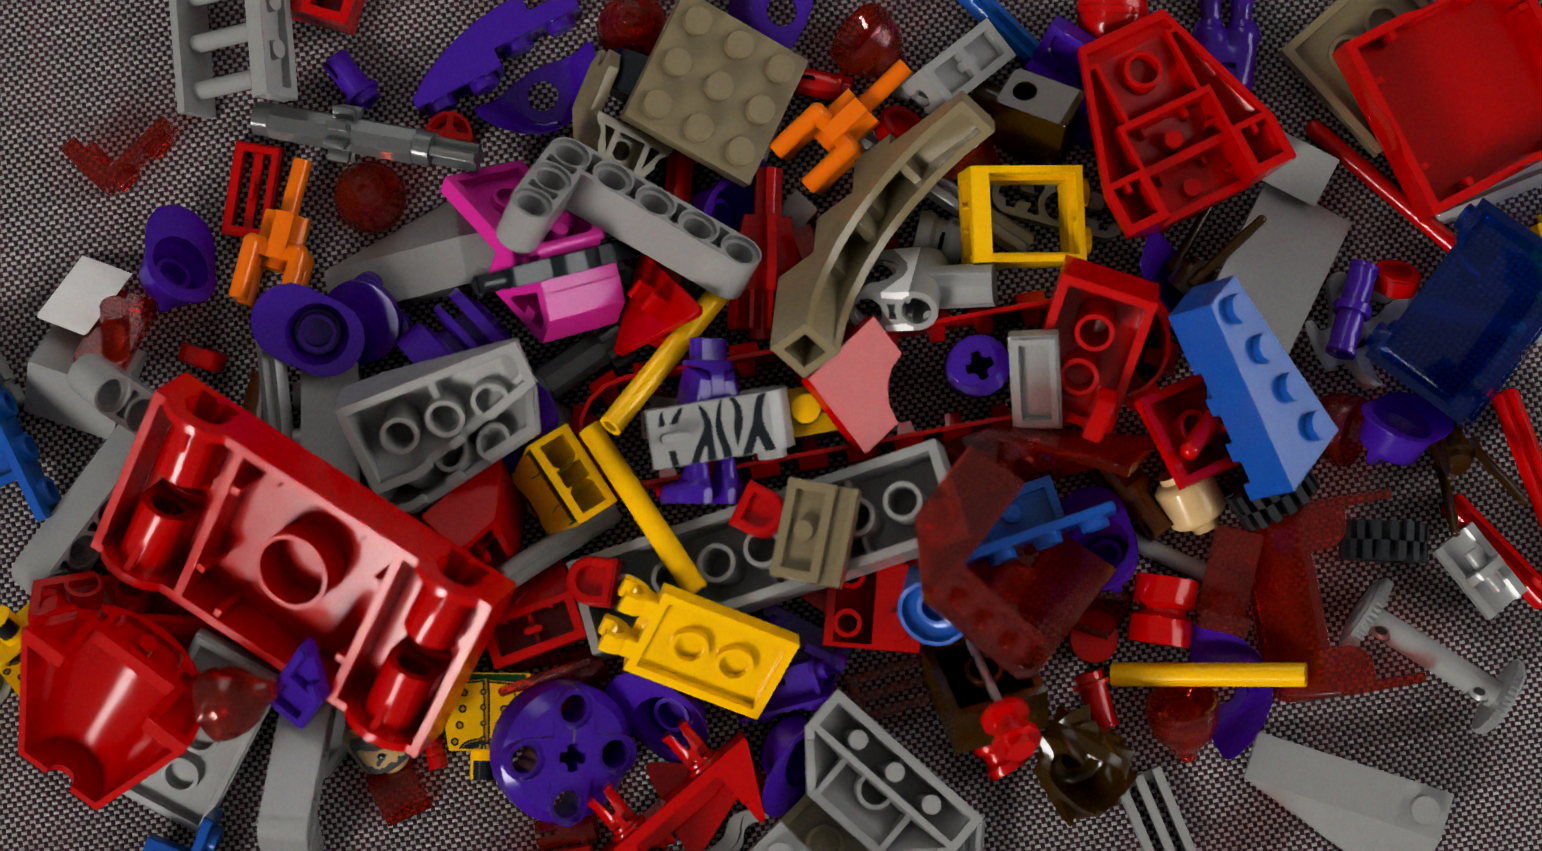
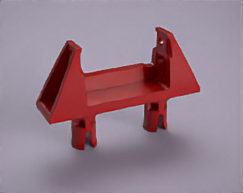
(706, 774)

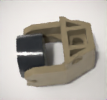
(614, 75)

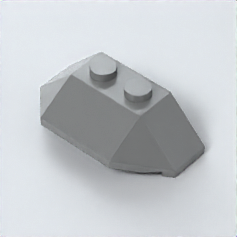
(878, 785)

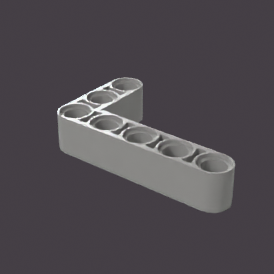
(629, 209)
(65, 537)
(295, 783)

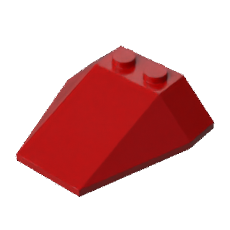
(1172, 125)

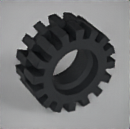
(1266, 510)
(1385, 541)

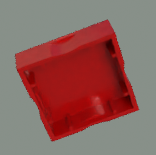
(1451, 95)

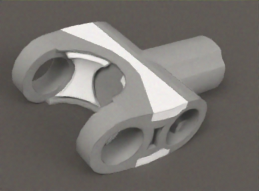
(923, 285)

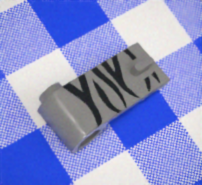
(722, 428)

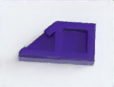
(302, 686)

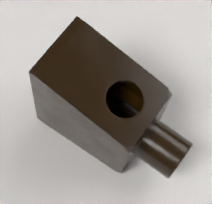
(1032, 116)

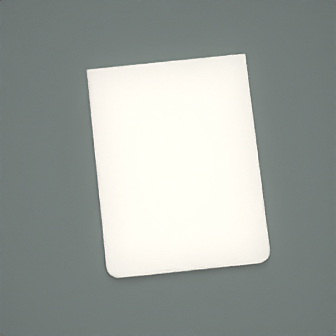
(79, 295)

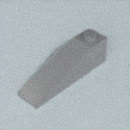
(421, 258)

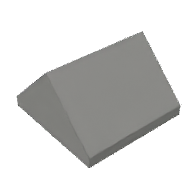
(48, 388)

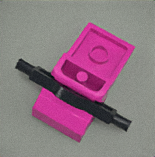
(561, 285)

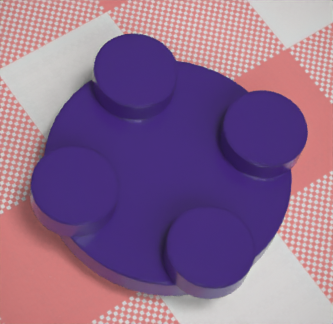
(377, 312)

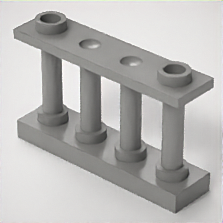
(270, 49)

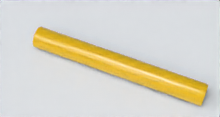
(660, 366)
(642, 508)
(1208, 674)

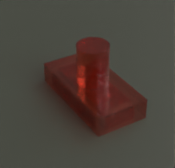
(119, 329)

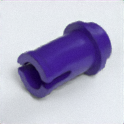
(352, 80)

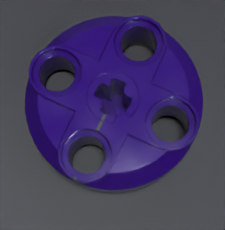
(560, 750)

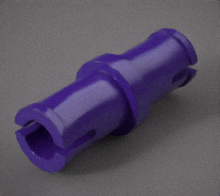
(1352, 310)

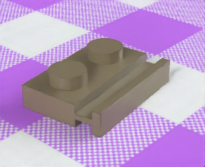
(815, 533)

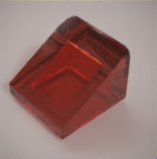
(399, 793)

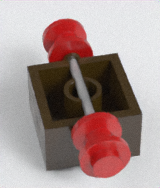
(983, 701)

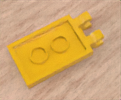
(698, 646)

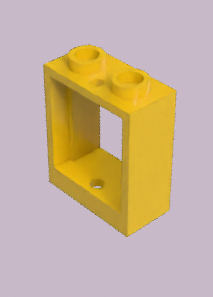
(976, 213)

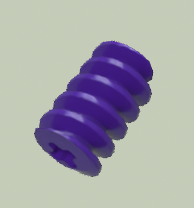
(982, 348)

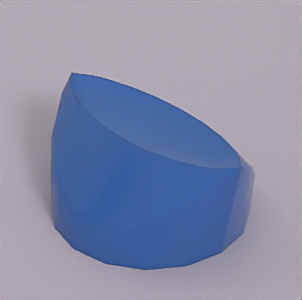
(918, 618)

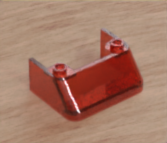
(1023, 609)
(1290, 611)

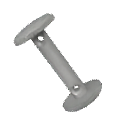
(1493, 693)

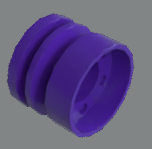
(468, 330)

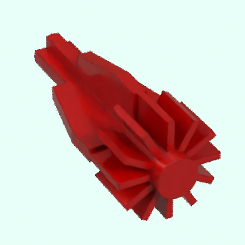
(774, 236)

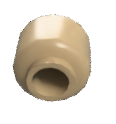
(1193, 507)

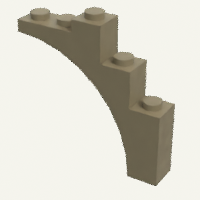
(849, 237)

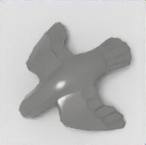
(1360, 366)

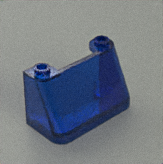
(1469, 317)

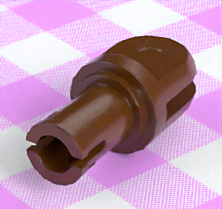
(1136, 499)

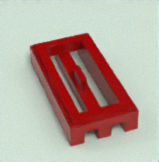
(235, 183)

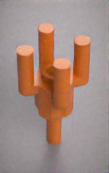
(838, 129)
(279, 243)

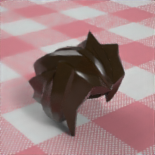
(1083, 765)

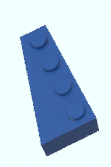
(1253, 386)

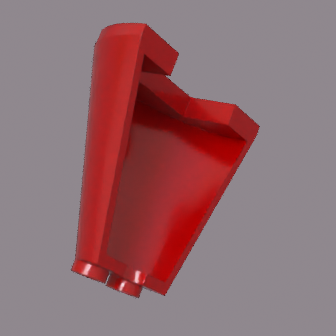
(103, 699)

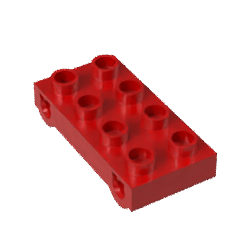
(295, 549)

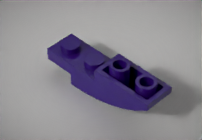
(474, 56)

